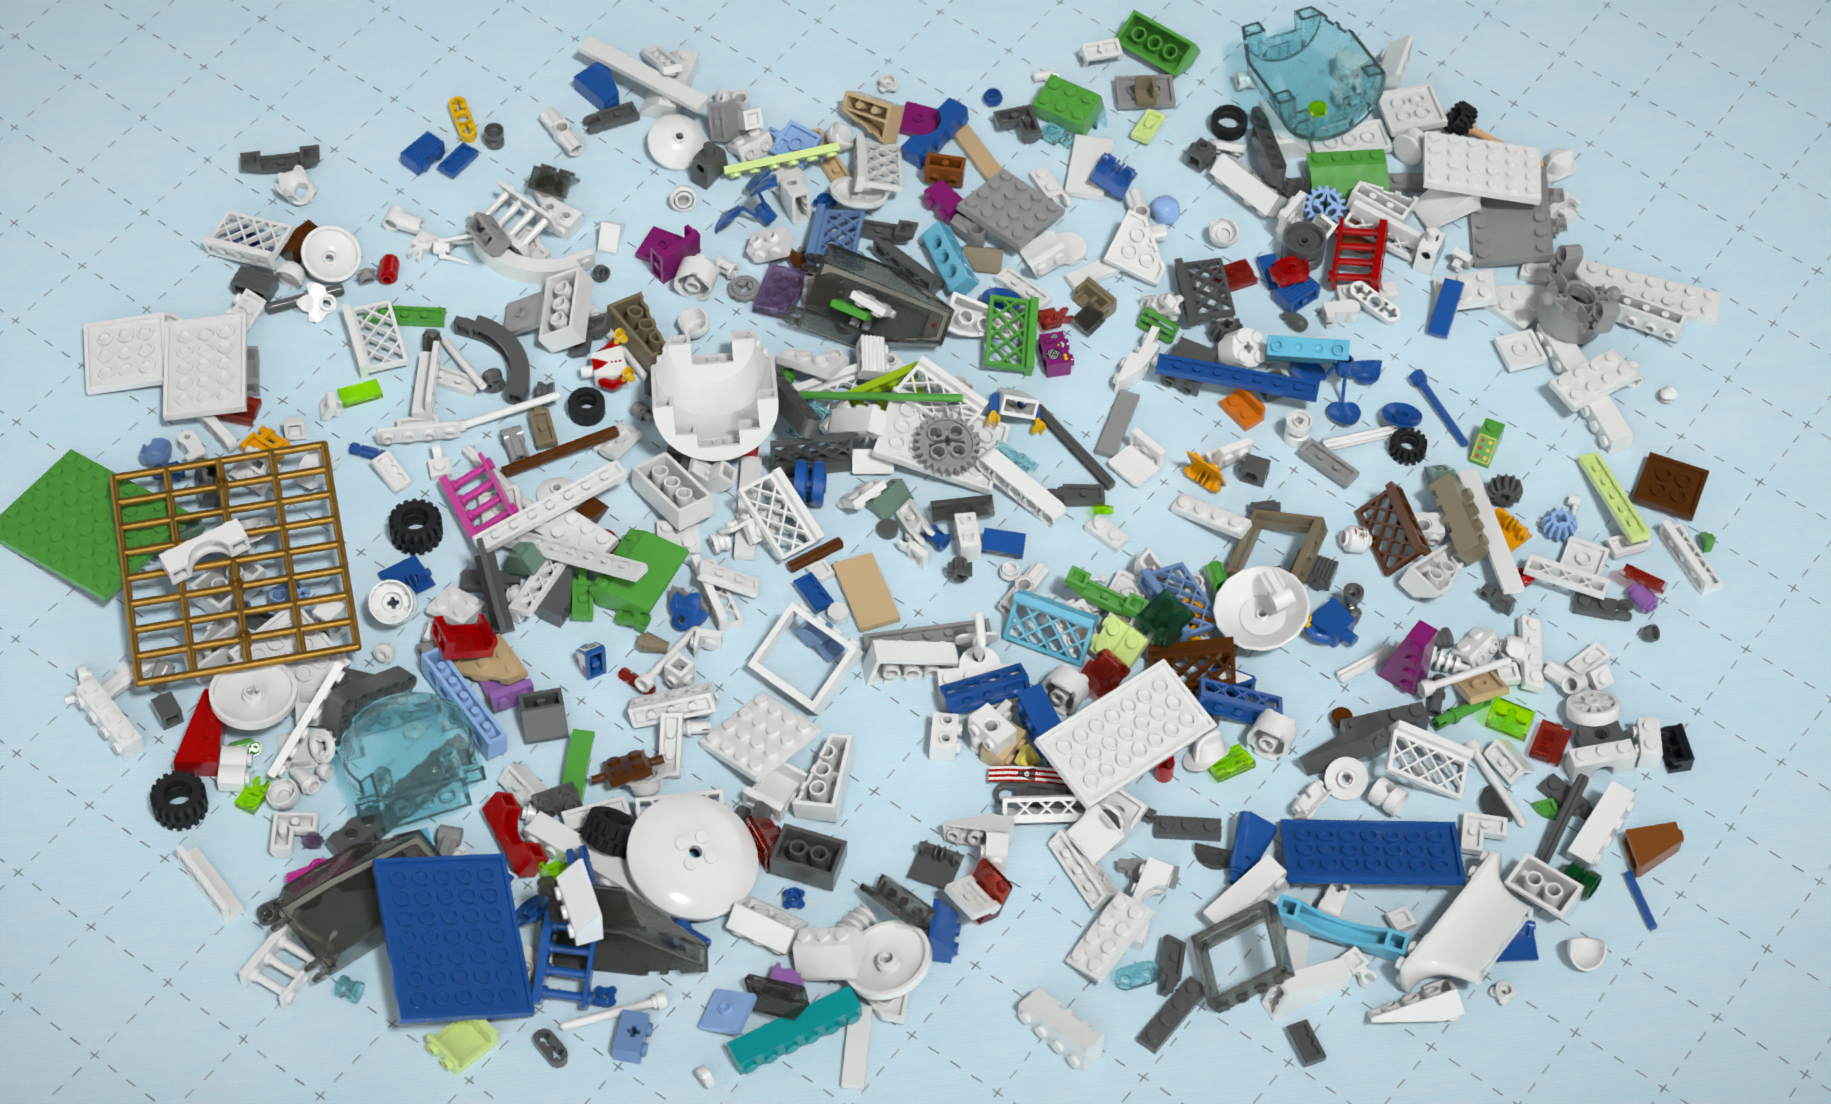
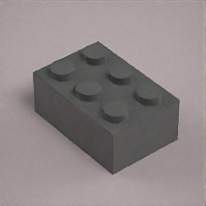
(808, 857)

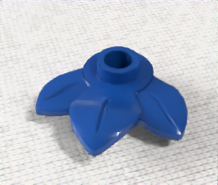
(689, 608)

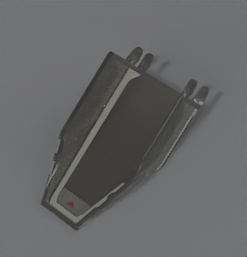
(919, 319)
(337, 902)
(634, 936)

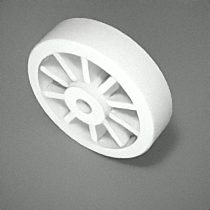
(1593, 708)

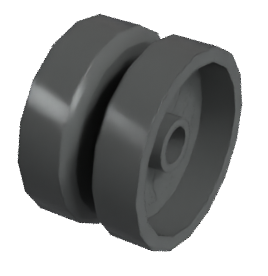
(1305, 241)

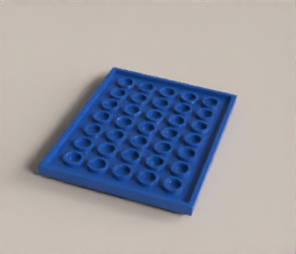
(452, 938)

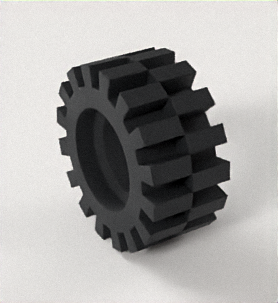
(1461, 118)
(1408, 455)

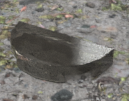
(1492, 805)
(1212, 857)

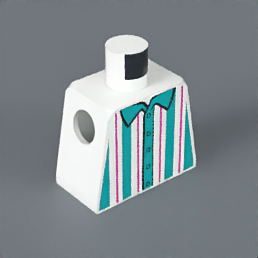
(1432, 243)

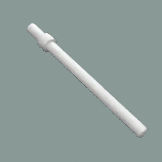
(627, 355)
(464, 424)

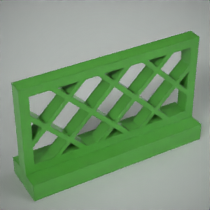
(1029, 333)

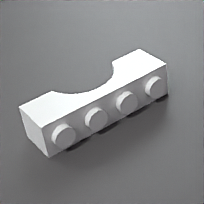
(227, 539)
(1153, 880)

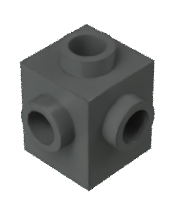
(1201, 155)

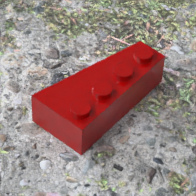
(202, 741)

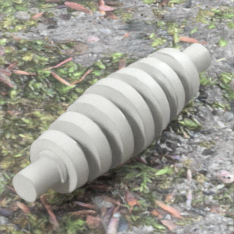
(1456, 665)

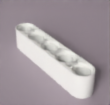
(1021, 486)

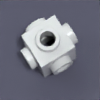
(679, 672)

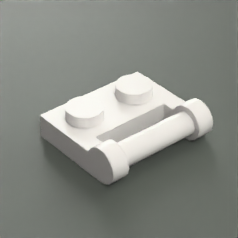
(971, 897)

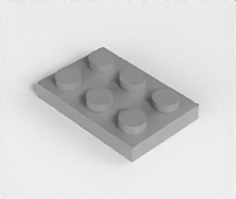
(1125, 92)

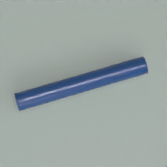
(1640, 900)

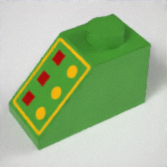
(1487, 443)

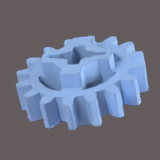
(1332, 207)

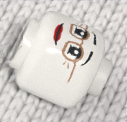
(1355, 539)

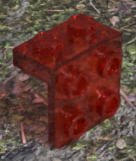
(994, 884)

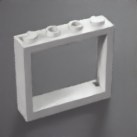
(836, 677)

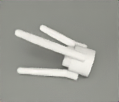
(443, 246)

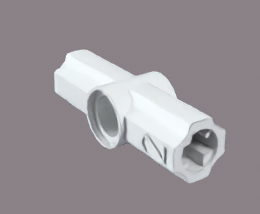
(562, 131)
(1029, 581)
(124, 677)

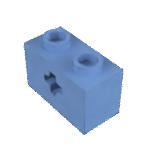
(631, 1048)

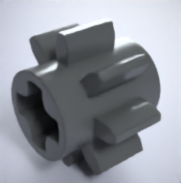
(959, 569)

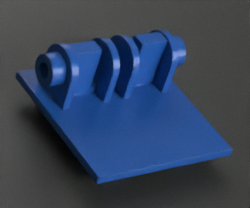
(1112, 176)
(410, 573)
(1522, 945)

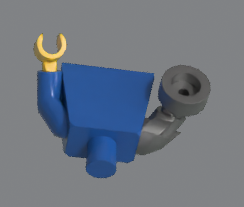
(1334, 622)

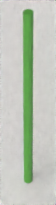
(882, 396)

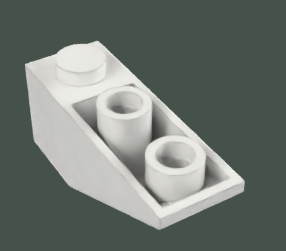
(974, 829)

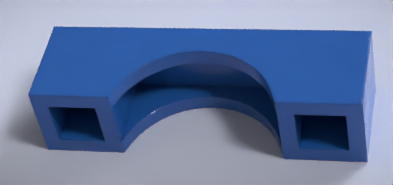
(952, 118)

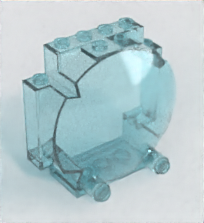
(410, 758)

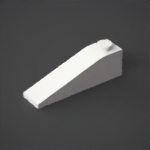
(1289, 144)

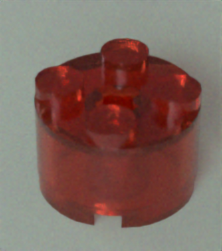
(1105, 672)

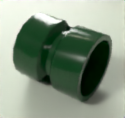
(1589, 879)

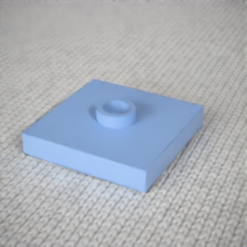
(728, 1011)

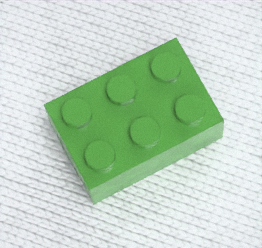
(1068, 105)

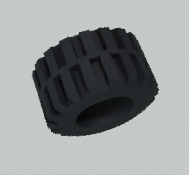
(411, 514)
(183, 814)
(607, 830)

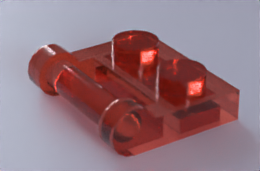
(1651, 581)

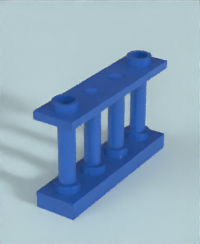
(544, 968)

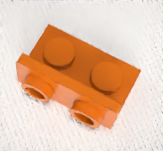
(1243, 408)

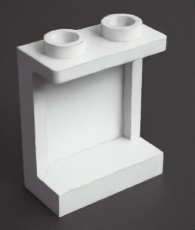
(777, 790)

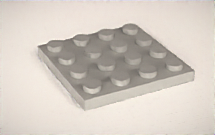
(1010, 209)

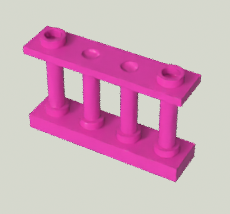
(461, 501)

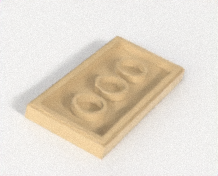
(866, 592)

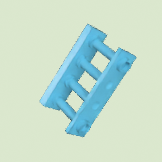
(1306, 349)

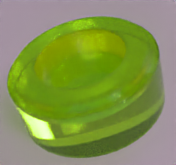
(1317, 108)

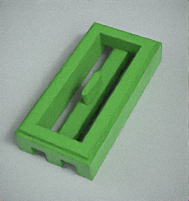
(851, 309)
(1145, 326)

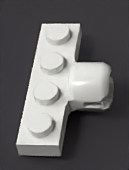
(1527, 652)

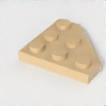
(501, 667)

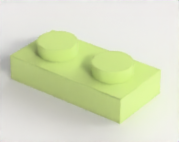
(1148, 126)

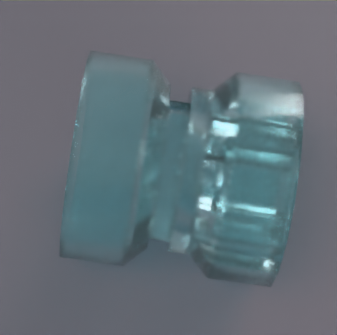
(350, 989)

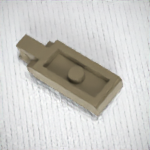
(542, 427)

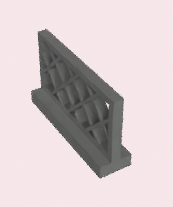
(1191, 304)
(836, 460)
(493, 590)

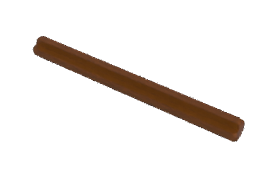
(560, 451)

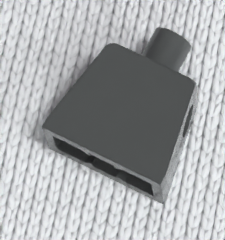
(708, 165)

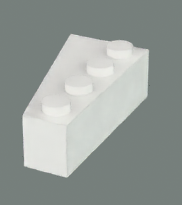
(825, 788)
(1062, 1029)

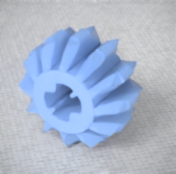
(1559, 524)

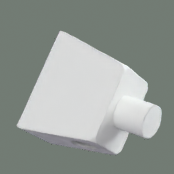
(793, 191)

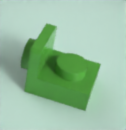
(631, 618)

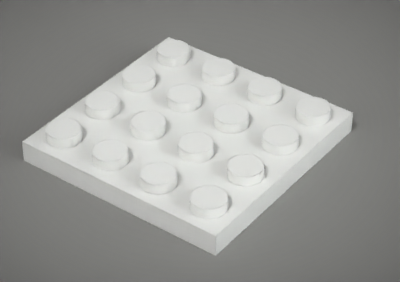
(124, 353)
(308, 673)
(760, 737)

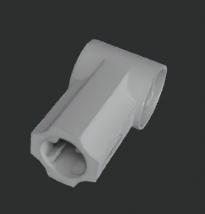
(971, 231)
(514, 440)
(448, 839)

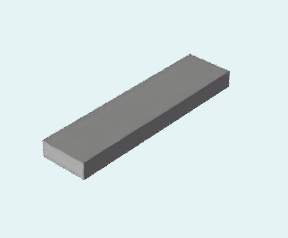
(1117, 424)

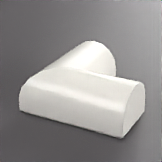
(286, 826)

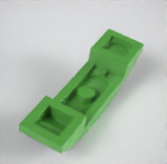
(1102, 596)

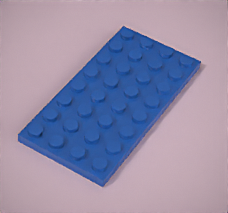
(1371, 852)

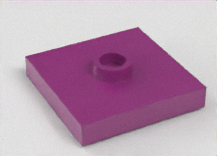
(918, 119)
(659, 236)

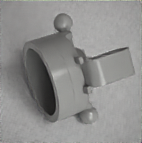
(1573, 307)

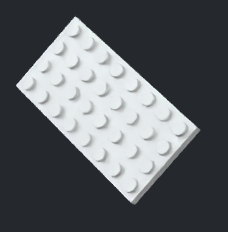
(1125, 734)

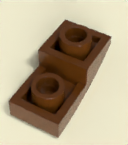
(593, 509)

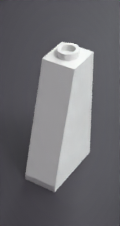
(1307, 987)

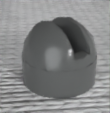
(603, 271)
(1651, 633)

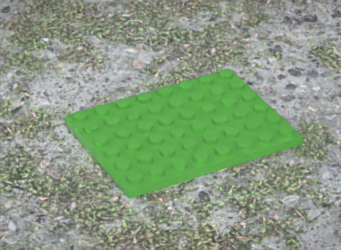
(70, 525)

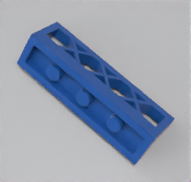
(986, 691)
(1237, 707)

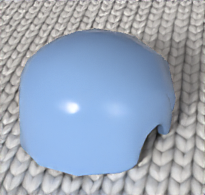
(1165, 209)

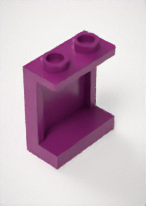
(667, 261)

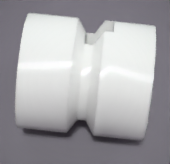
(1297, 428)
(1388, 796)

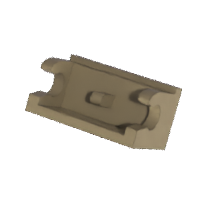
(1092, 292)

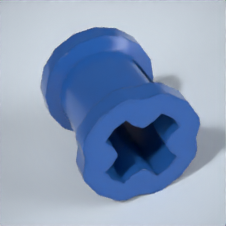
(940, 539)

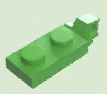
(581, 597)

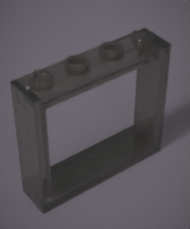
(1229, 928)

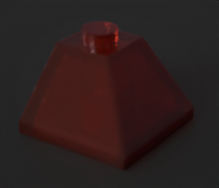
(765, 838)

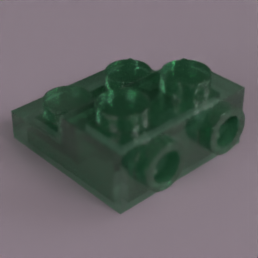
(1164, 619)

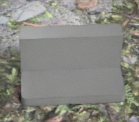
(723, 120)

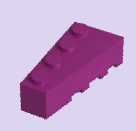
(1411, 659)

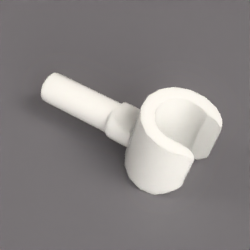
(1574, 501)

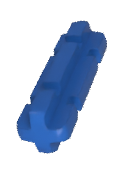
(364, 451)

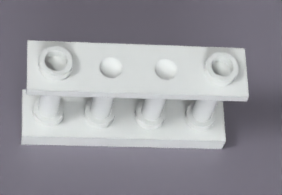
(547, 217)
(266, 956)

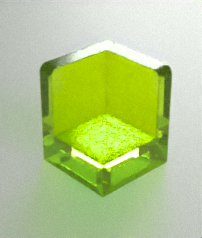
(553, 869)

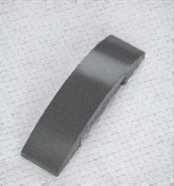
(280, 163)
(893, 233)

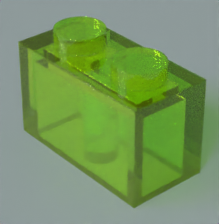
(1510, 718)

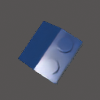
(943, 932)

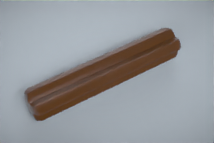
(815, 554)

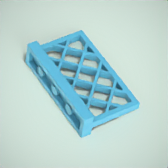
(1057, 610)

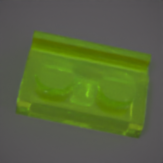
(1233, 764)

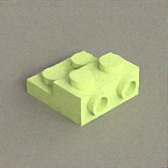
(1121, 639)

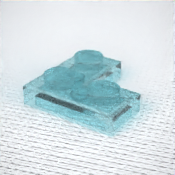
(1020, 459)

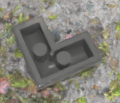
(1020, 117)

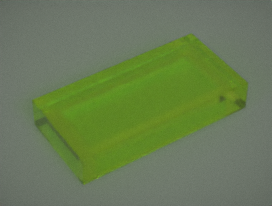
(360, 393)

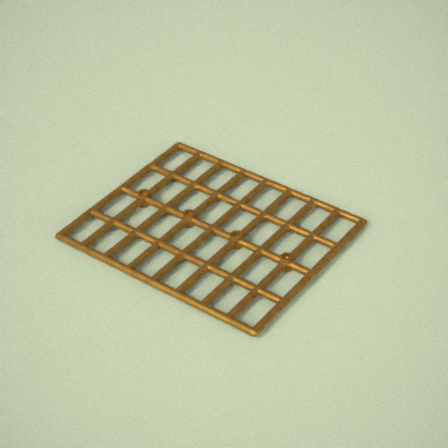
(237, 585)

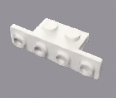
(418, 429)
(749, 525)

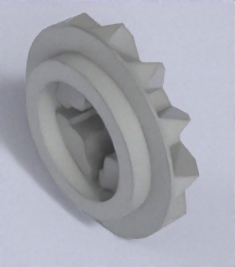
(740, 283)

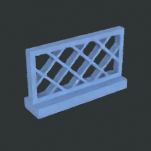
(823, 223)
(1152, 587)

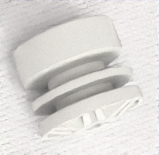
(383, 595)

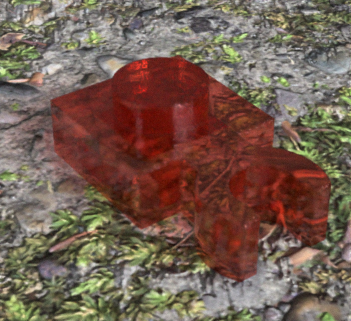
(1053, 319)

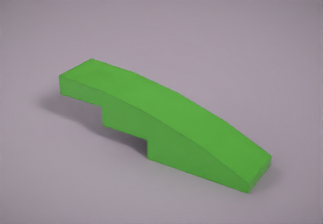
(579, 760)

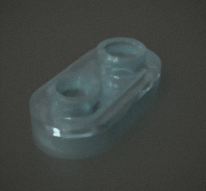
(1134, 974)

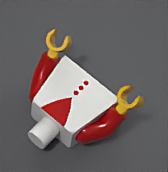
(609, 365)

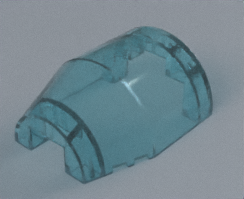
(1311, 65)

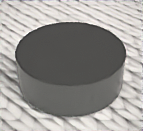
(887, 529)

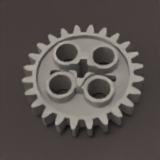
(943, 428)

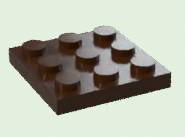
(1670, 486)

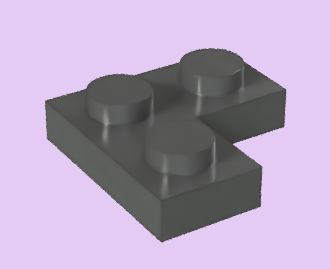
(596, 326)

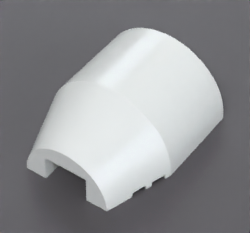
(715, 402)

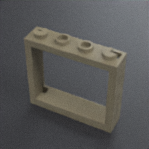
(1312, 525)

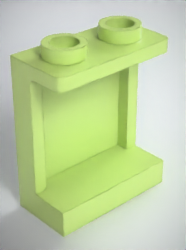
(462, 1043)

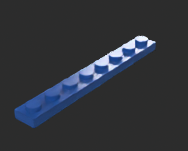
(1237, 377)

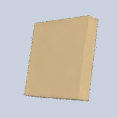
(1482, 687)

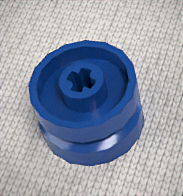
(810, 482)

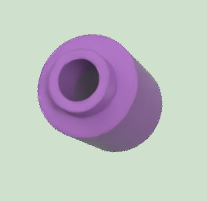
(1643, 597)

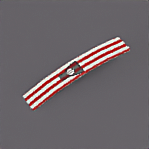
(1024, 774)

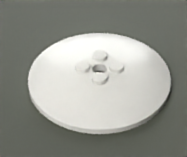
(685, 884)

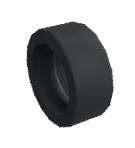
(1229, 133)

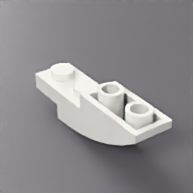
(1139, 363)

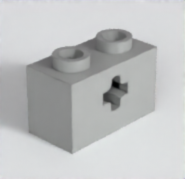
(488, 234)

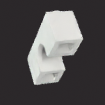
(1586, 760)

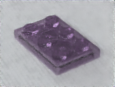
(778, 289)

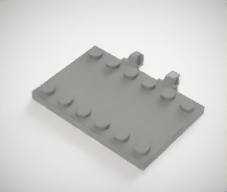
(1516, 231)

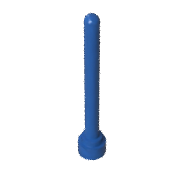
(1419, 379)

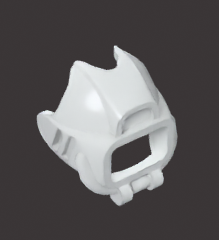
(291, 181)

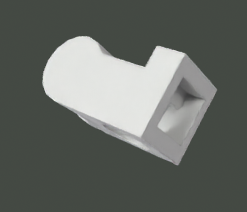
(1340, 312)
(191, 446)

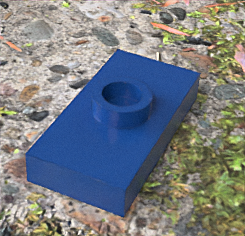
(458, 160)
(1264, 263)
(813, 592)

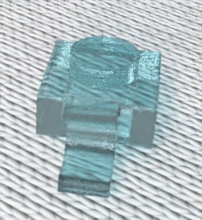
(1055, 134)

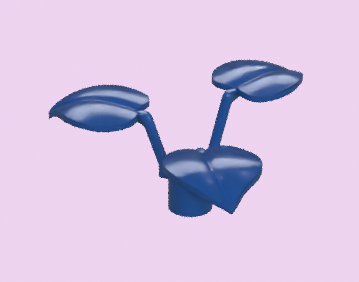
(760, 182)
(1364, 372)

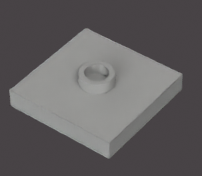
(524, 314)

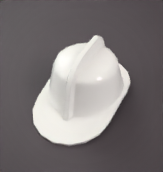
(1559, 164)
(1206, 752)
(651, 784)

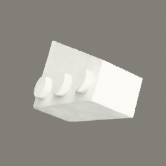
(1390, 203)
(861, 420)
(215, 656)

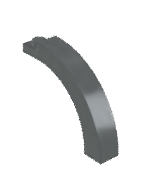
(507, 346)

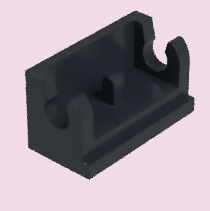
(1676, 749)

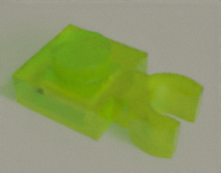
(252, 798)

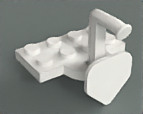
(970, 661)

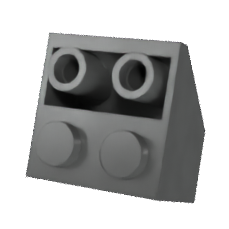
(543, 715)

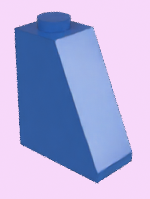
(597, 86)

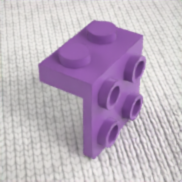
(505, 696)

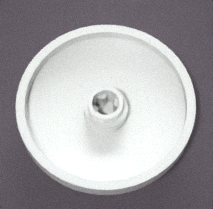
(253, 696)
(893, 960)

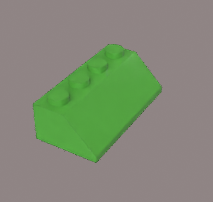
(1157, 44)

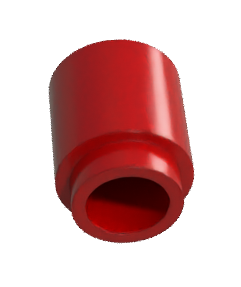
(388, 269)

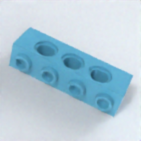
(949, 258)

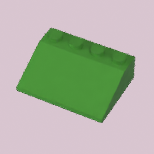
(1345, 170)
(641, 596)

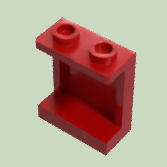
(464, 639)

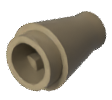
(651, 643)

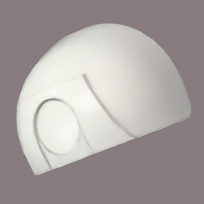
(1586, 952)

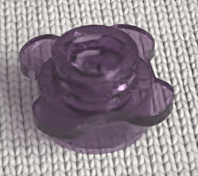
(312, 840)

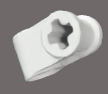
(741, 97)
(1334, 899)

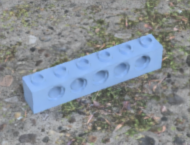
(452, 686)

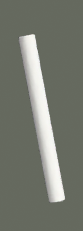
(463, 363)

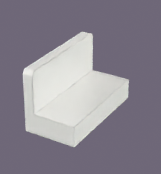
(866, 464)
(1507, 760)
(521, 782)

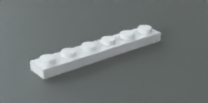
(302, 729)

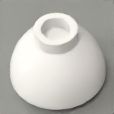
(683, 198)

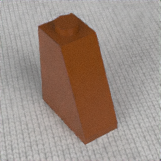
(1651, 845)

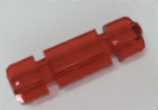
(626, 675)

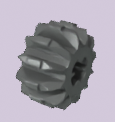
(1222, 326)
(1505, 490)

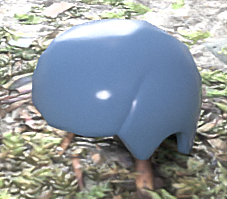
(157, 452)

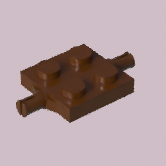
(627, 768)

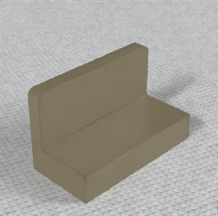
(984, 258)

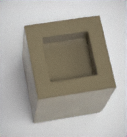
(1145, 90)

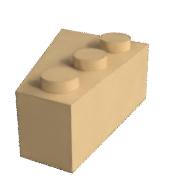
(876, 114)

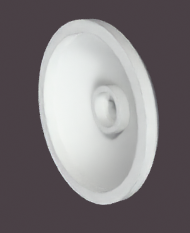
(669, 150)
(870, 198)
(332, 243)

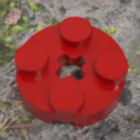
(1290, 271)

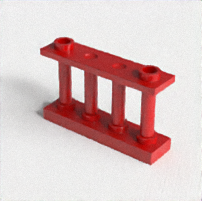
(1375, 263)

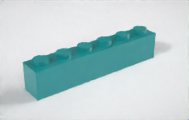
(787, 1035)

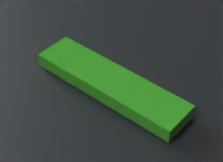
(414, 316)

